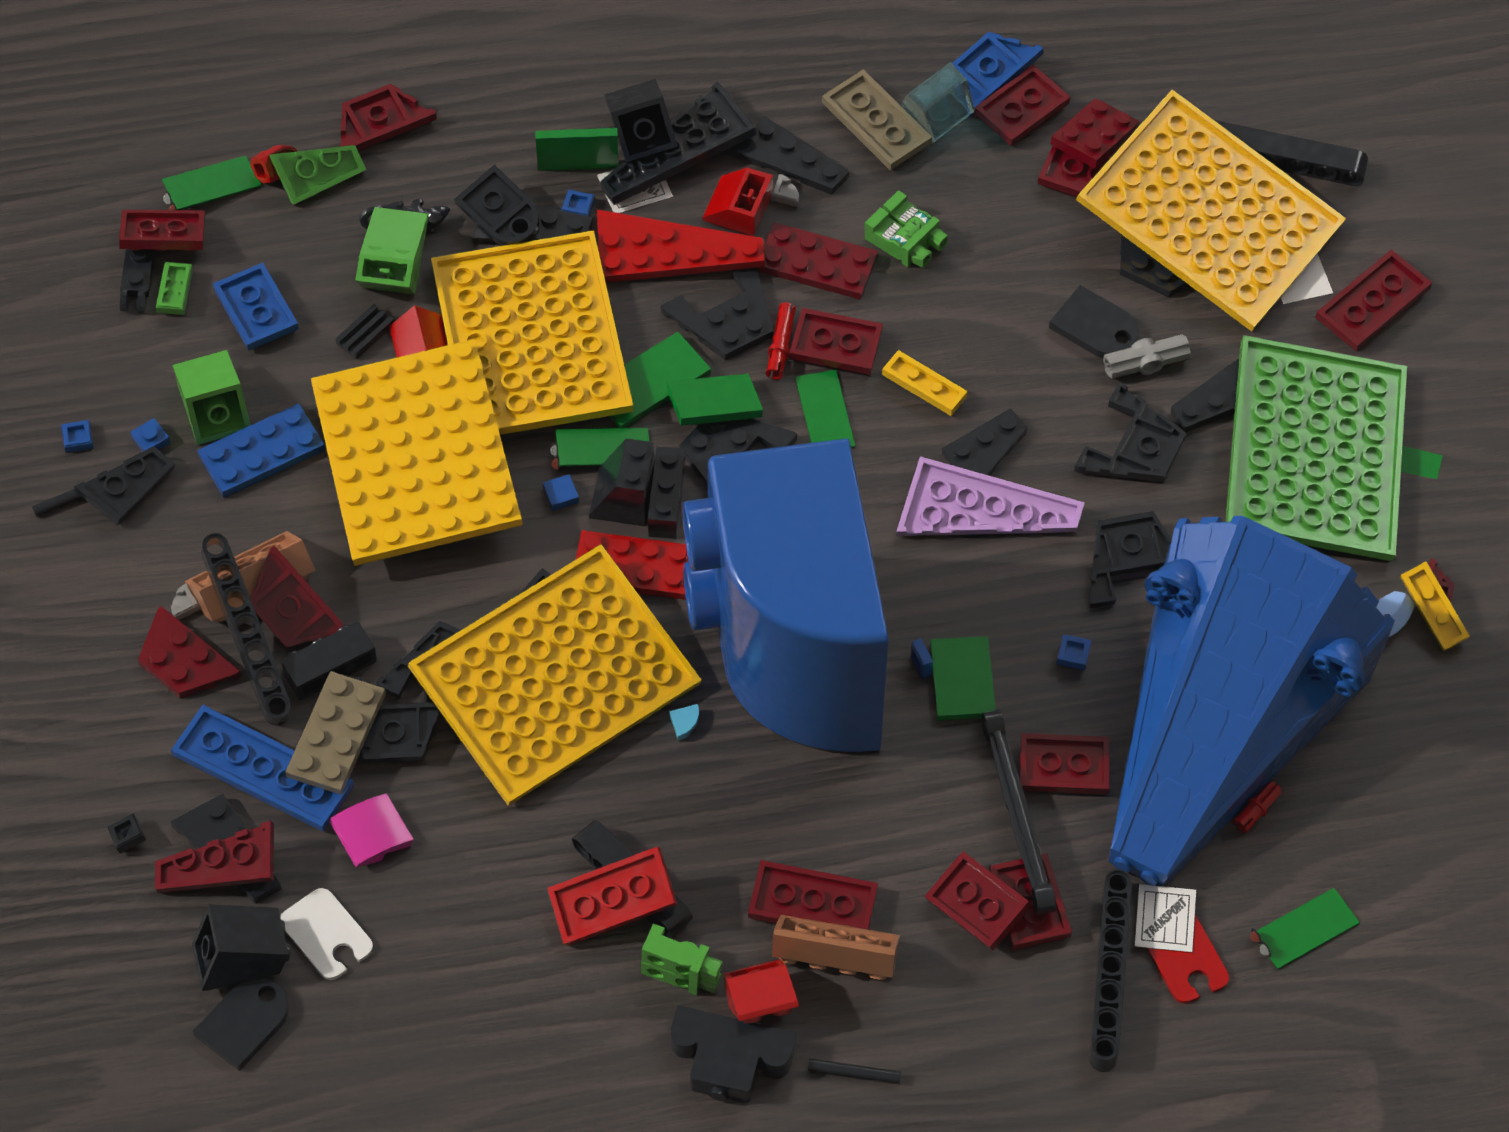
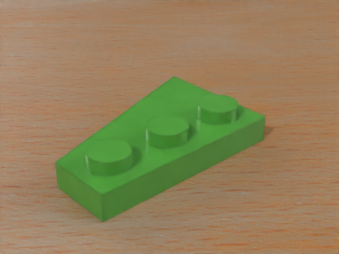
(316, 170)

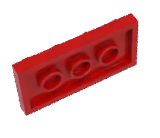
(648, 564)
(612, 896)

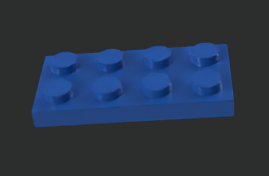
(261, 450)

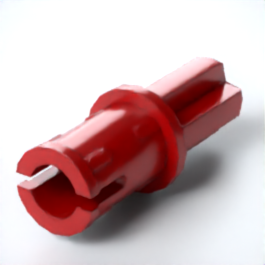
(1257, 806)

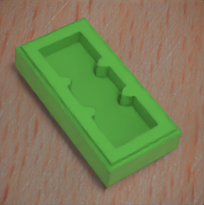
(174, 288)

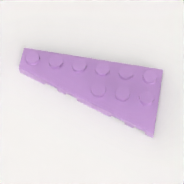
(966, 502)

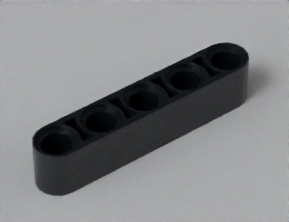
(603, 848)

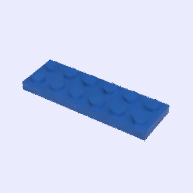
(254, 766)

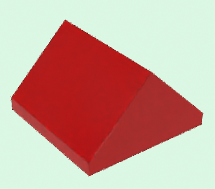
(417, 331)

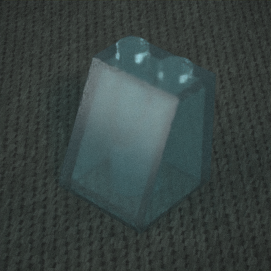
(940, 101)

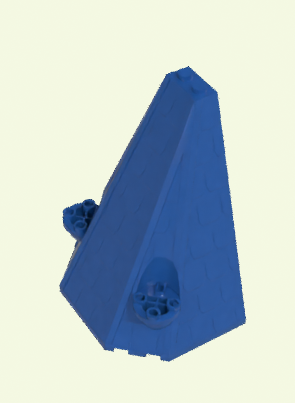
(1239, 673)

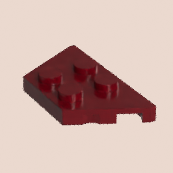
(381, 116)
(290, 604)
(182, 658)

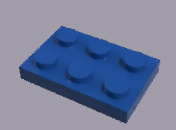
(255, 306)

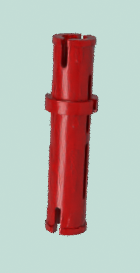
(779, 349)

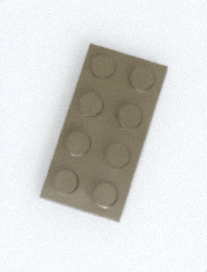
(877, 119)
(335, 732)

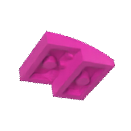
(371, 830)

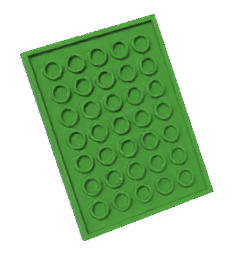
(1318, 446)

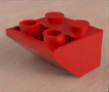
(740, 200)
(760, 991)

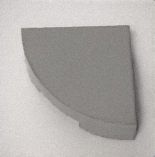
(785, 192)
(184, 603)

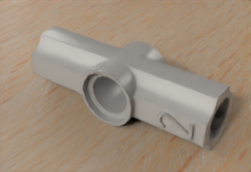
(1147, 356)

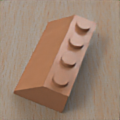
(250, 566)
(835, 946)

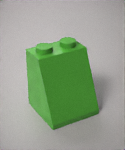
(212, 396)

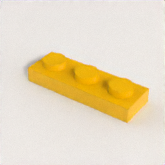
(924, 383)
(1434, 606)

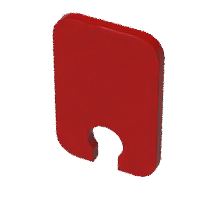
(1178, 965)

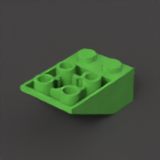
(392, 251)

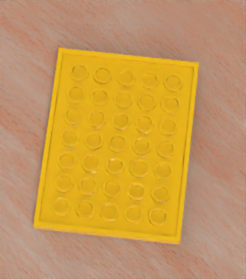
(1211, 209)
(538, 329)
(415, 452)
(554, 674)

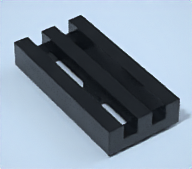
(361, 328)

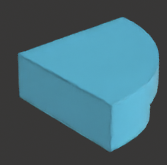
(684, 720)

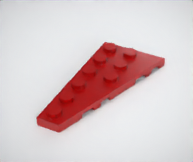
(655, 248)

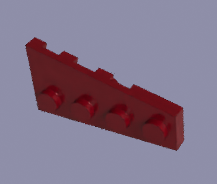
(225, 862)

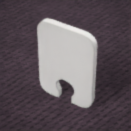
(322, 925)

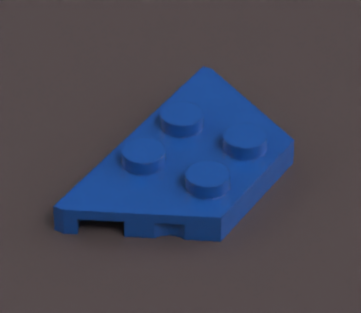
(994, 63)

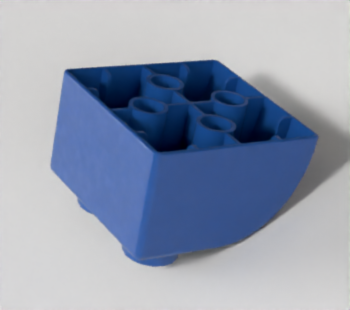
(793, 592)

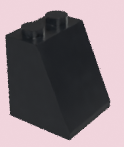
(641, 120)
(625, 484)
(239, 945)

